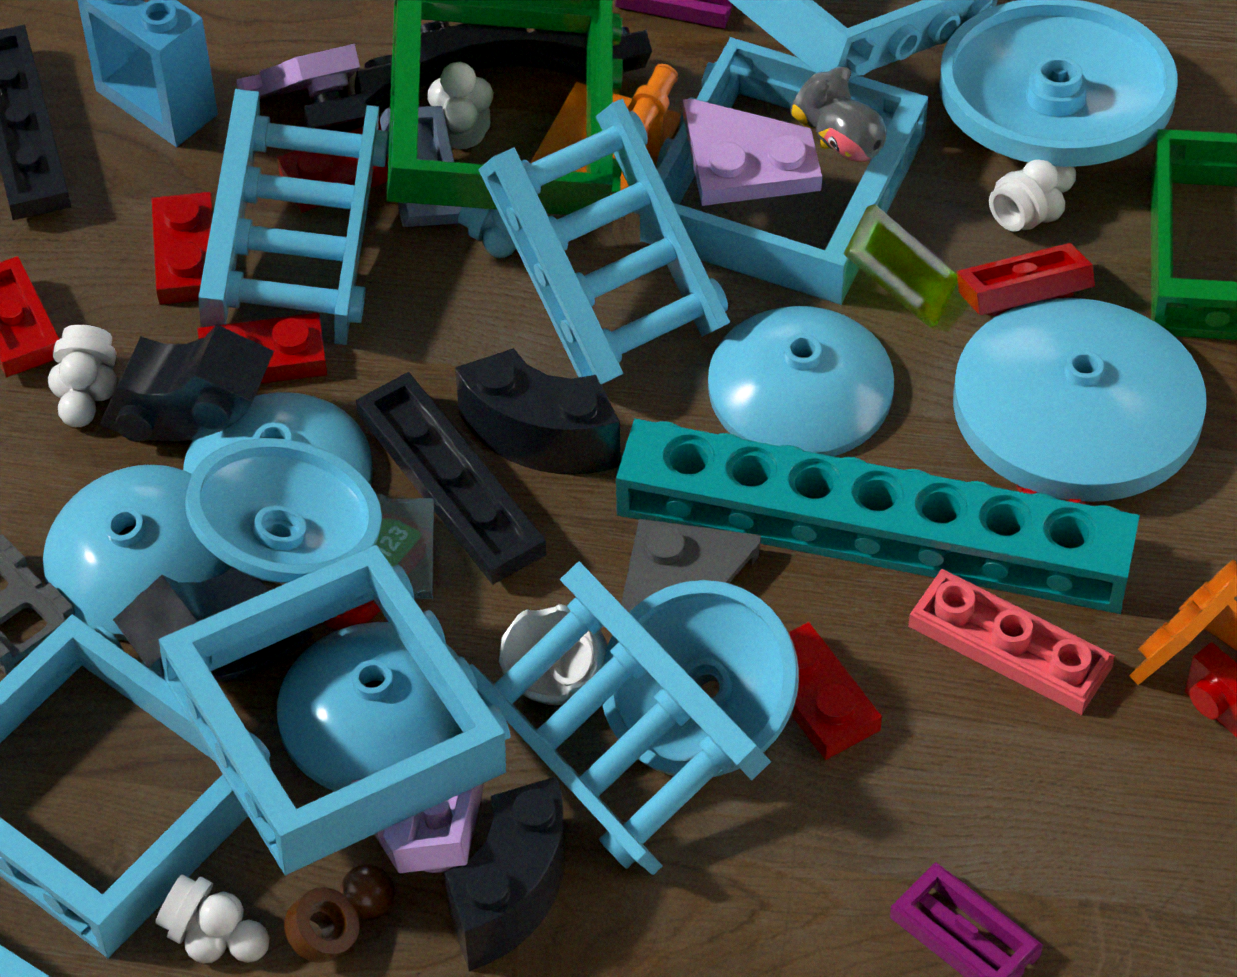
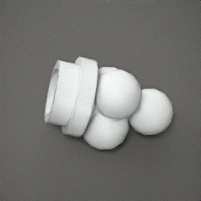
(464, 104)
(1031, 195)
(82, 372)
(210, 923)

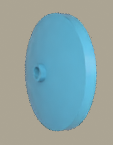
(1058, 82)
(1079, 399)

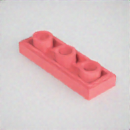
(1034, 656)

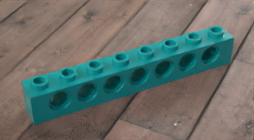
(900, 537)

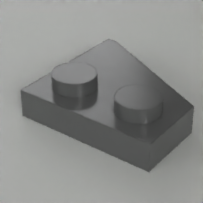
(683, 553)

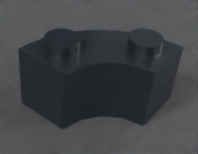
(187, 387)
(538, 417)
(175, 605)
(512, 876)

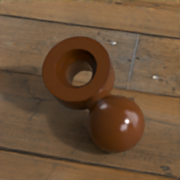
(363, 894)

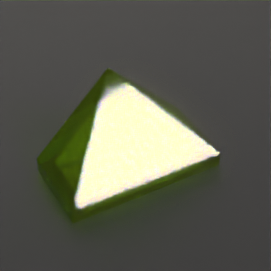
(901, 265)

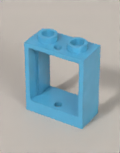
(151, 63)

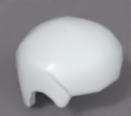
(569, 672)

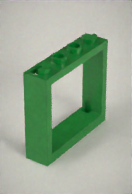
(461, 183)
(1179, 304)

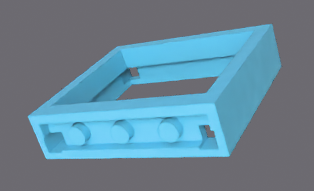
(828, 44)
(763, 255)
(377, 800)
(110, 917)

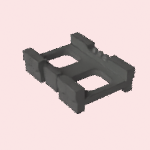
(24, 592)

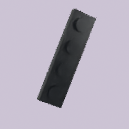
(27, 142)
(449, 471)

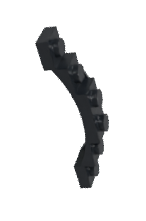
(479, 48)

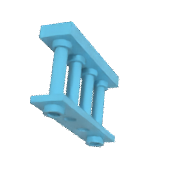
(244, 184)
(544, 239)
(676, 702)

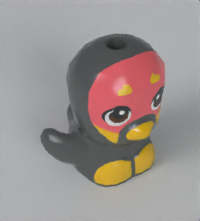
(839, 121)

